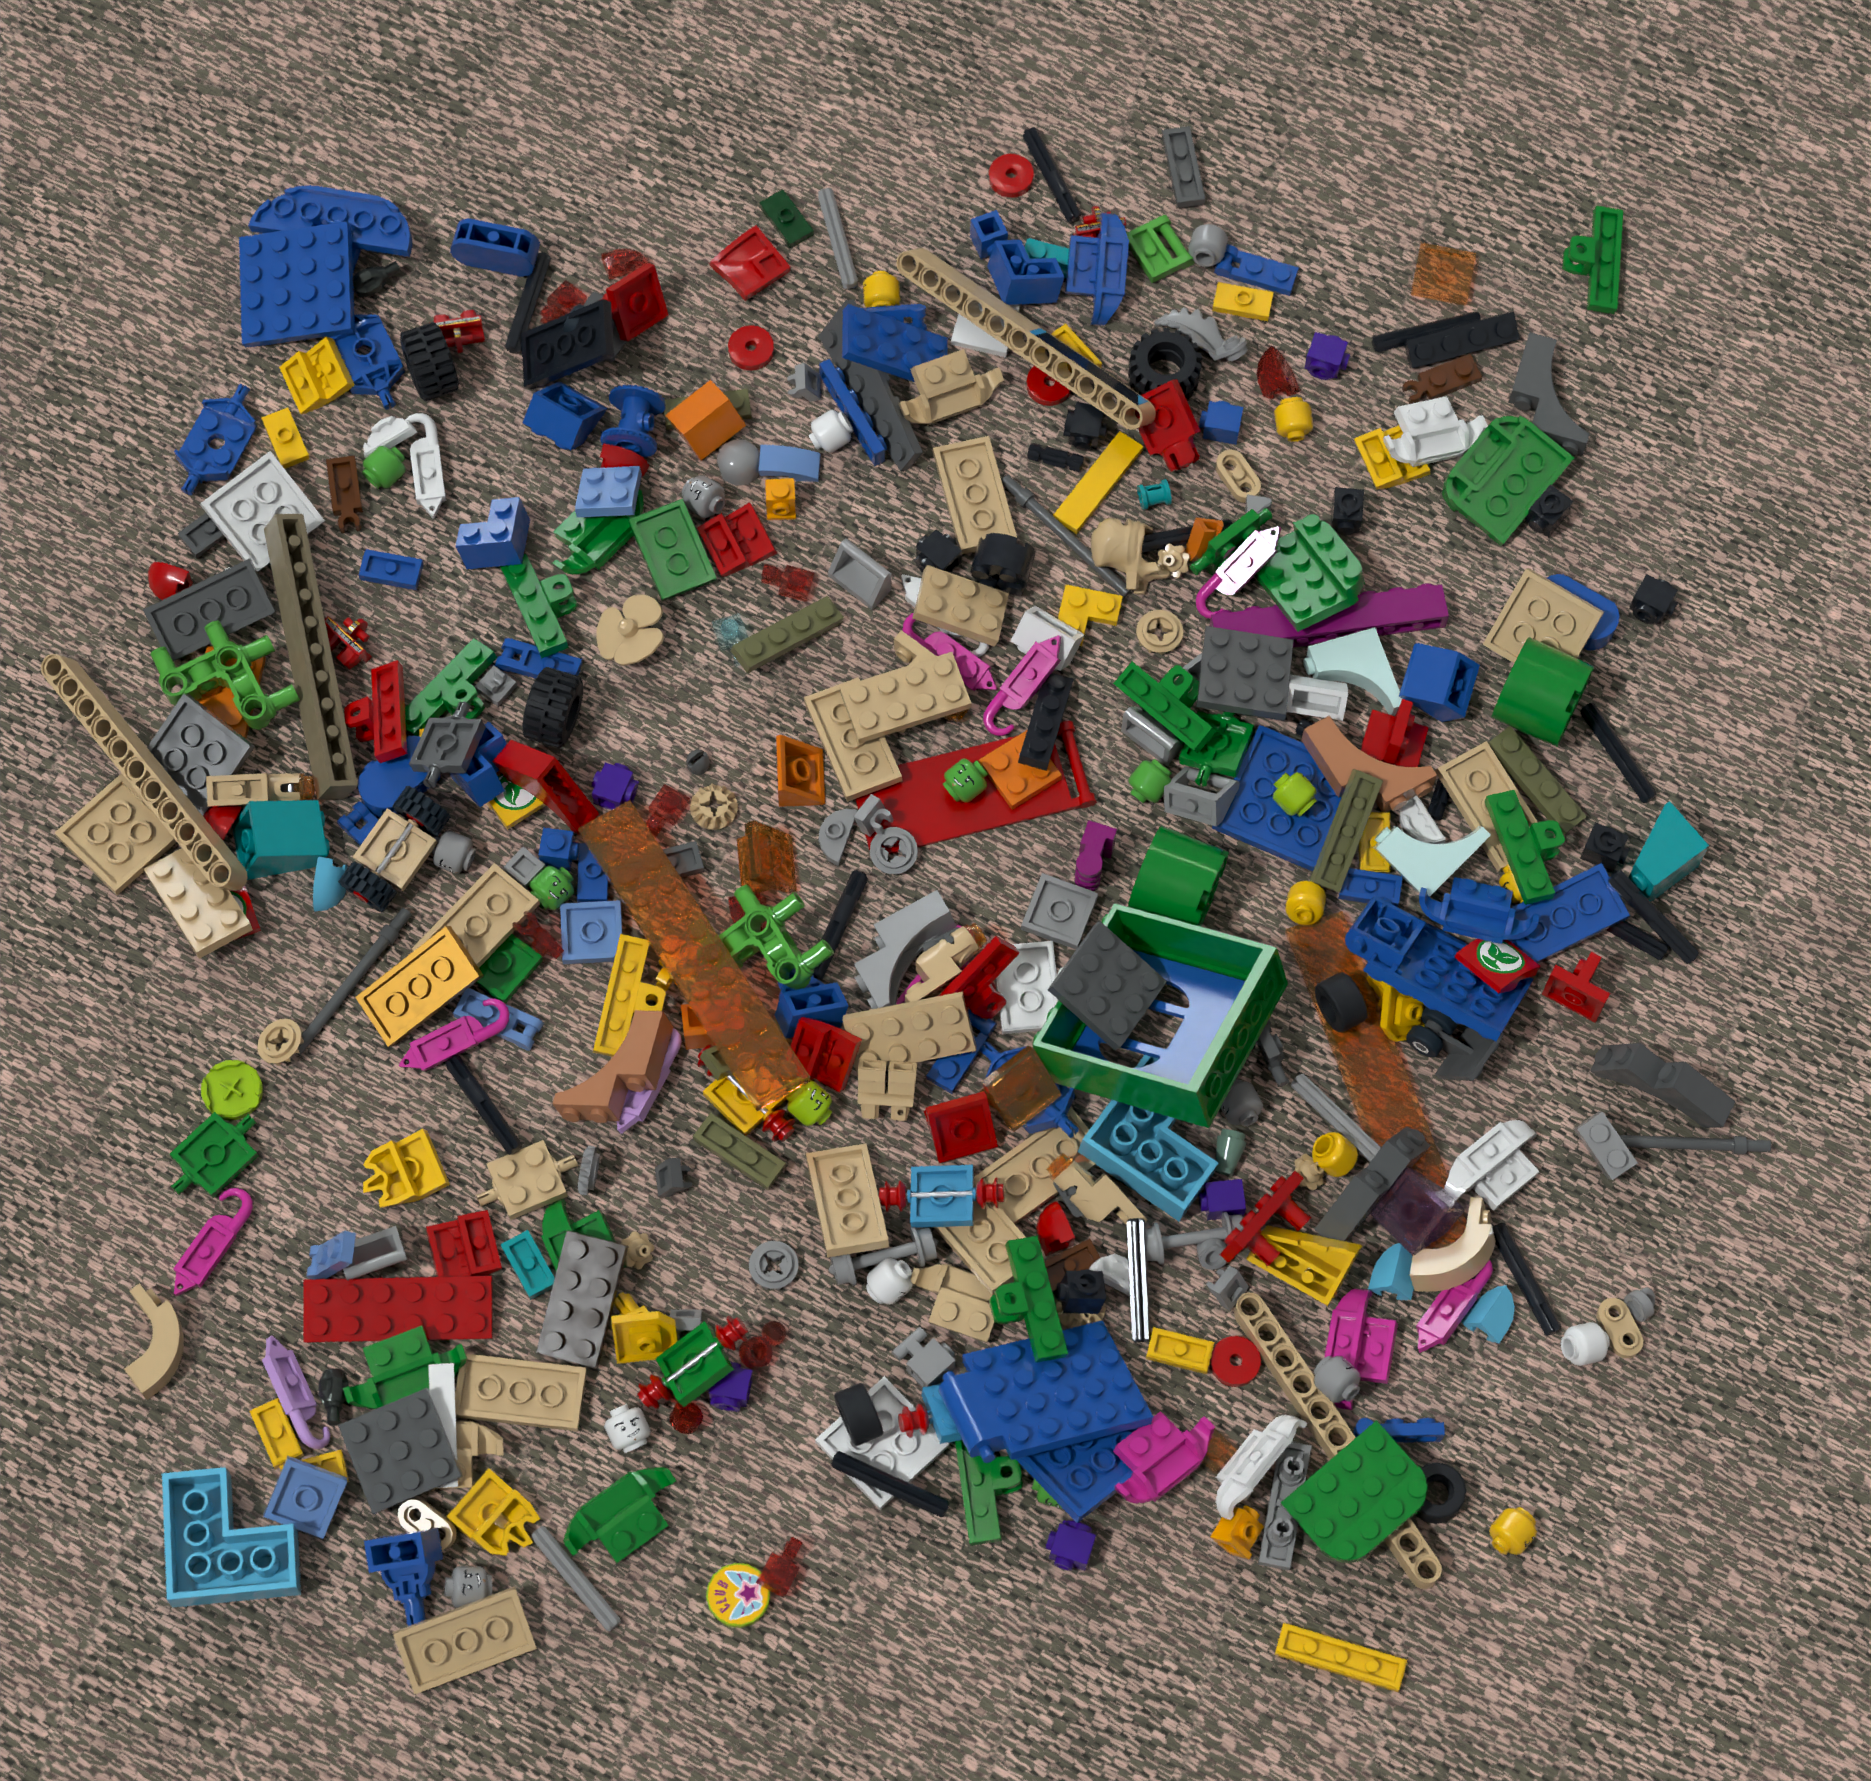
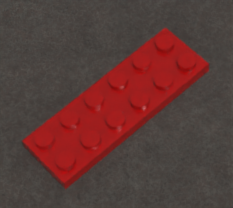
(389, 1306)

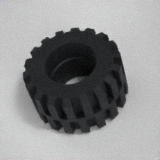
(1168, 347)
(429, 361)
(552, 707)

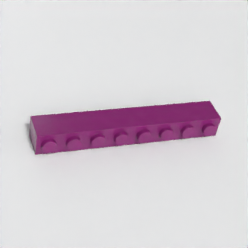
(1389, 612)

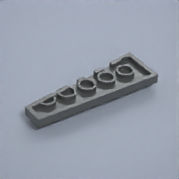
(874, 396)

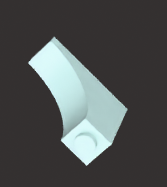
(1358, 661)
(1426, 863)

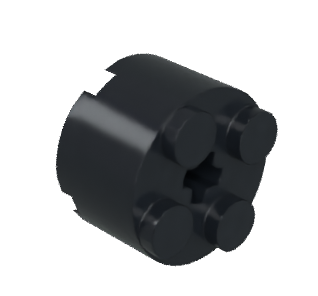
(1003, 563)

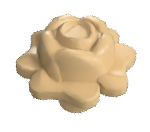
(1174, 560)
(1309, 1171)
(639, 1250)

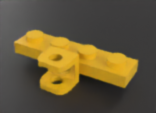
(625, 995)

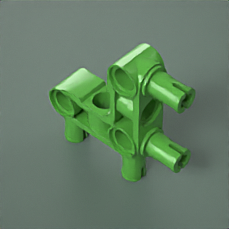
(210, 672)
(774, 942)

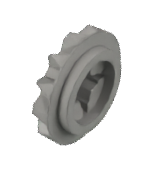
(907, 847)
(588, 1170)
(775, 1251)

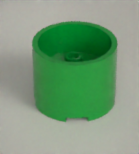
(1542, 691)
(1178, 877)

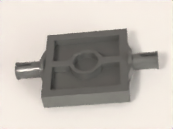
(447, 745)
(1272, 1052)

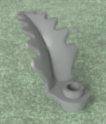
(1204, 333)

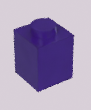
(1222, 1197)

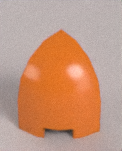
(1202, 532)

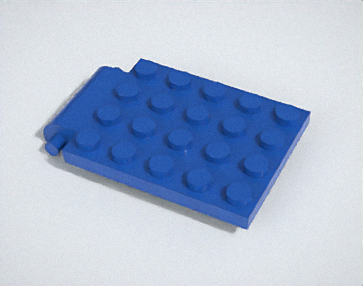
(1422, 965)
(1044, 1404)

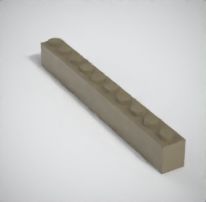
(310, 657)

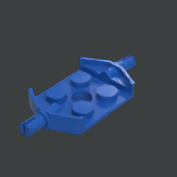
(377, 370)
(218, 419)
(1054, 1114)

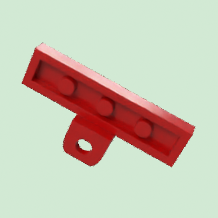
(382, 714)
(978, 978)

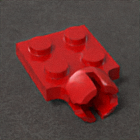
(1172, 428)

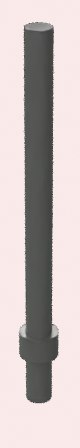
(1026, 499)
(387, 936)
(1737, 1144)

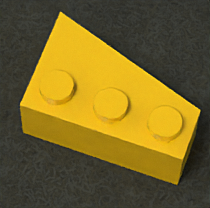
(1309, 1261)

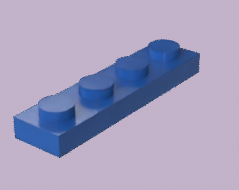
(848, 403)

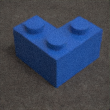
(1021, 278)
(497, 541)
(480, 779)

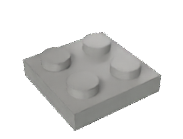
(1059, 911)

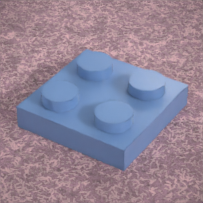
(608, 491)
(590, 931)
(305, 1497)

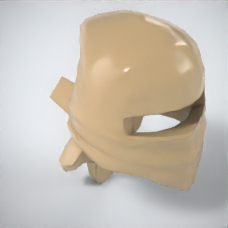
(1121, 548)

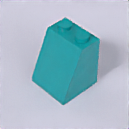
(280, 837)
(1668, 854)

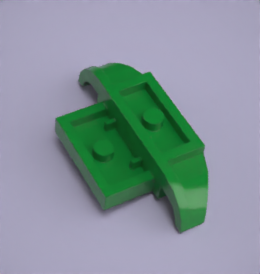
(593, 539)
(557, 1222)
(400, 1368)
(621, 1514)

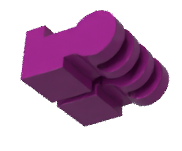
(1096, 843)

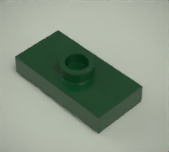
(786, 218)

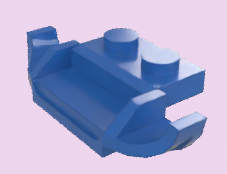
(1099, 267)
(1477, 912)

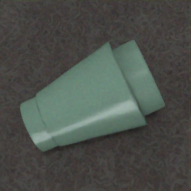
(1229, 1151)

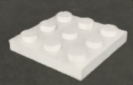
(250, 502)
(890, 1452)

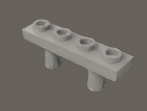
(1279, 1526)

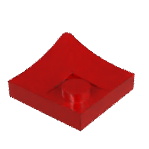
(750, 263)

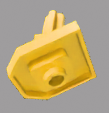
(1398, 1010)
(640, 1333)

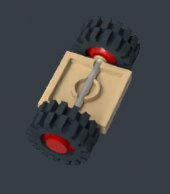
(395, 849)

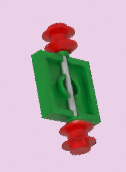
(693, 1363)

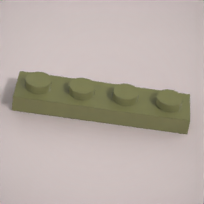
(787, 634)
(1536, 780)
(1346, 830)

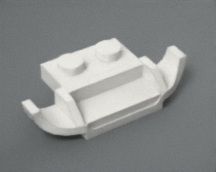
(1432, 433)
(1494, 1165)
(1253, 1461)

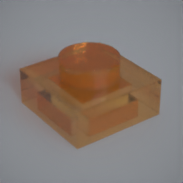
(1218, 1452)

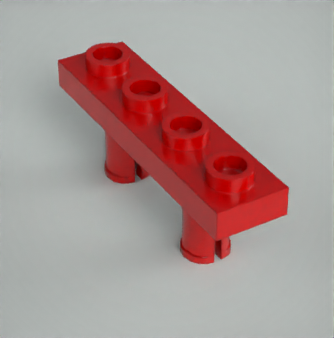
(1250, 1234)

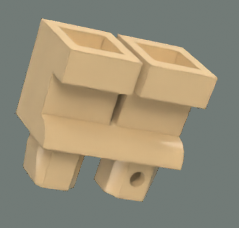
(873, 1091)

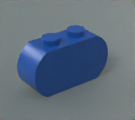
(495, 247)
(1608, 623)
(384, 782)

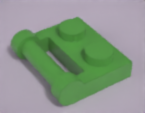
(1152, 253)

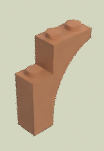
(1338, 758)
(633, 1067)

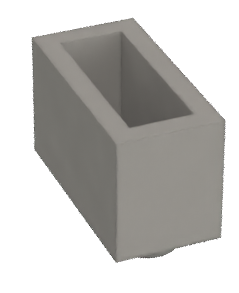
(1605, 1145)

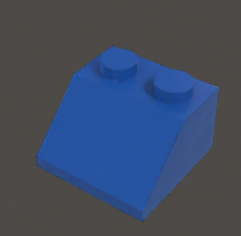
(563, 415)

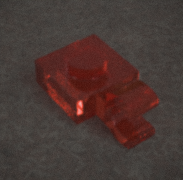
(562, 302)
(793, 582)
(666, 807)
(543, 941)
(779, 1571)

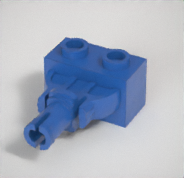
(815, 1001)
(406, 1566)

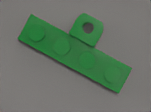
(1599, 258)
(540, 604)
(450, 687)
(1168, 702)
(1525, 846)
(1030, 1300)
(979, 1486)

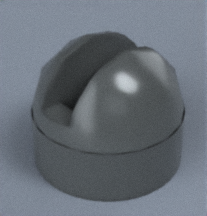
(700, 764)

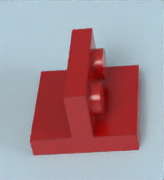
(636, 302)
(1395, 738)
(1575, 989)
(961, 1127)

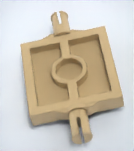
(526, 1180)

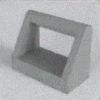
(860, 574)
(1151, 735)
(1197, 803)
(375, 1253)

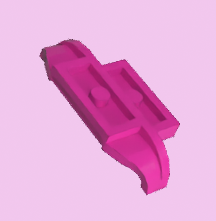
(1361, 1339)
(1161, 1457)

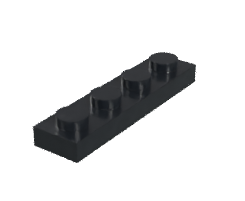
(1461, 339)
(1045, 721)

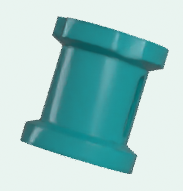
(1154, 494)

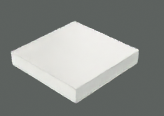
(972, 337)

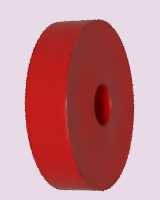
(1008, 186)
(752, 359)
(1041, 392)
(1235, 1347)

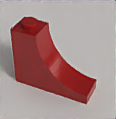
(547, 781)

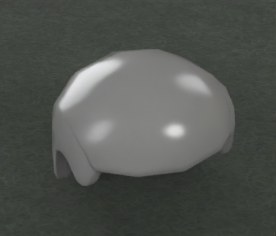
(738, 462)

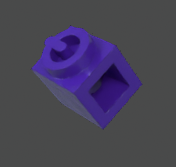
(1326, 356)
(613, 786)
(732, 1390)
(1071, 1545)

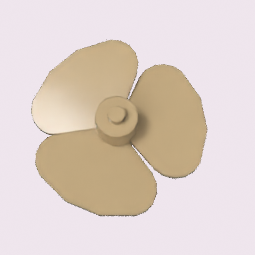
(626, 637)

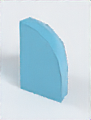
(326, 888)
(1393, 1273)
(1492, 1313)

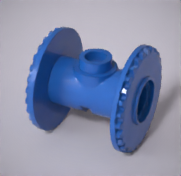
(638, 410)

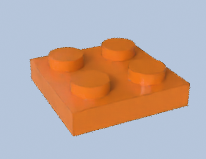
(1015, 780)

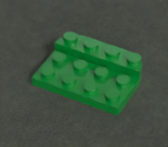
(1504, 475)
(1312, 573)
(1359, 1496)

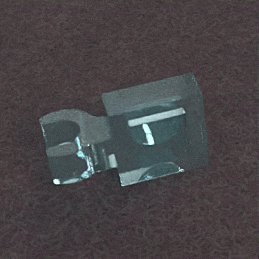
(729, 632)

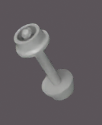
(1156, 1243)
(922, 1245)

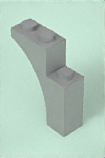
(900, 942)

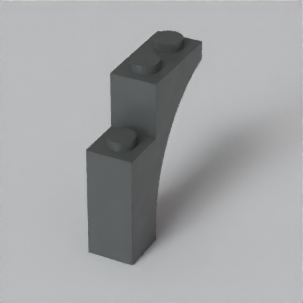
(1535, 391)
(1671, 1082)
(1372, 1184)

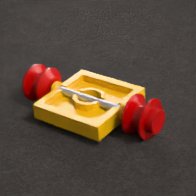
(737, 1108)

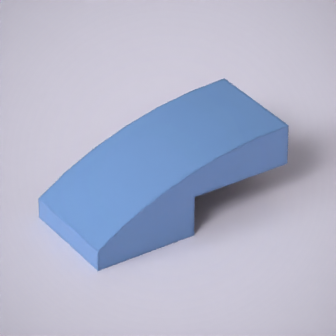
(789, 461)

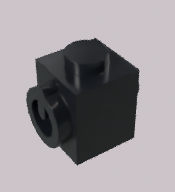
(1085, 426)
(1347, 510)
(1549, 511)
(938, 551)
(1654, 600)
(1605, 847)
(1081, 1292)

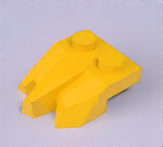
(405, 1170)
(493, 1514)

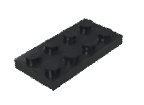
(552, 353)

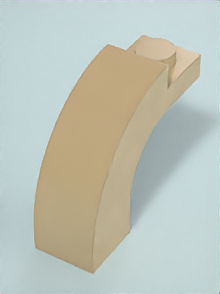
(1460, 1261)
(165, 1352)

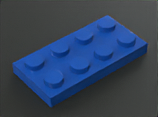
(888, 342)
(1576, 912)

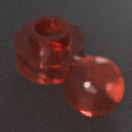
(772, 1334)
(685, 1419)

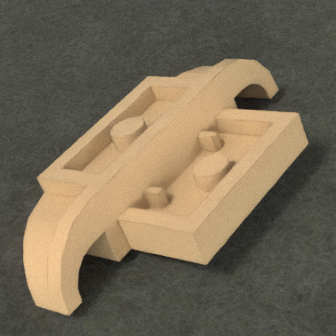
(948, 389)
(960, 1302)
(471, 1441)

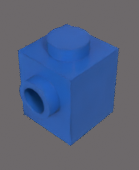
(986, 230)
(1221, 422)
(558, 848)

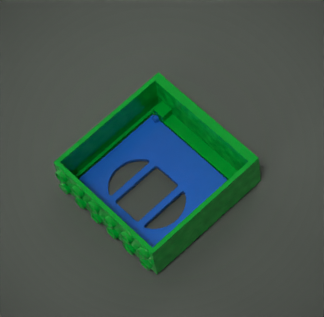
(1230, 997)

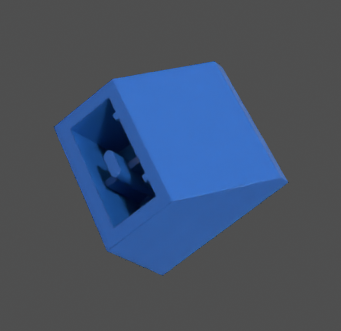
(1439, 681)

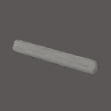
(838, 238)
(1335, 1116)
(575, 1578)

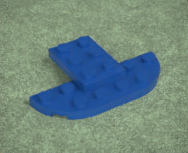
(373, 220)

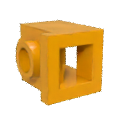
(780, 499)
(1239, 1533)

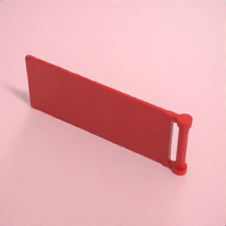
(932, 815)

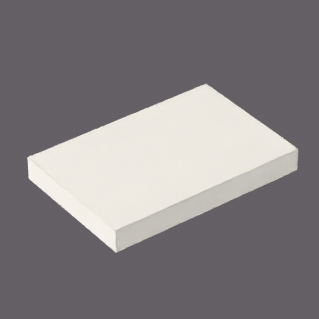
(1025, 988)

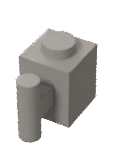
(927, 1362)

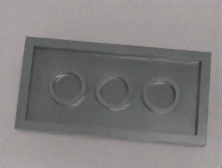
(231, 596)

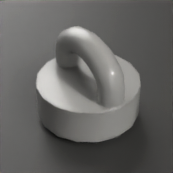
(1209, 1252)
(1641, 1303)

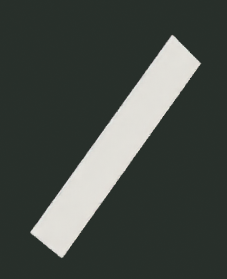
(443, 1395)

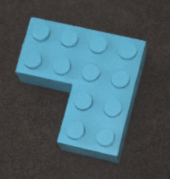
(1148, 1155)
(210, 1558)

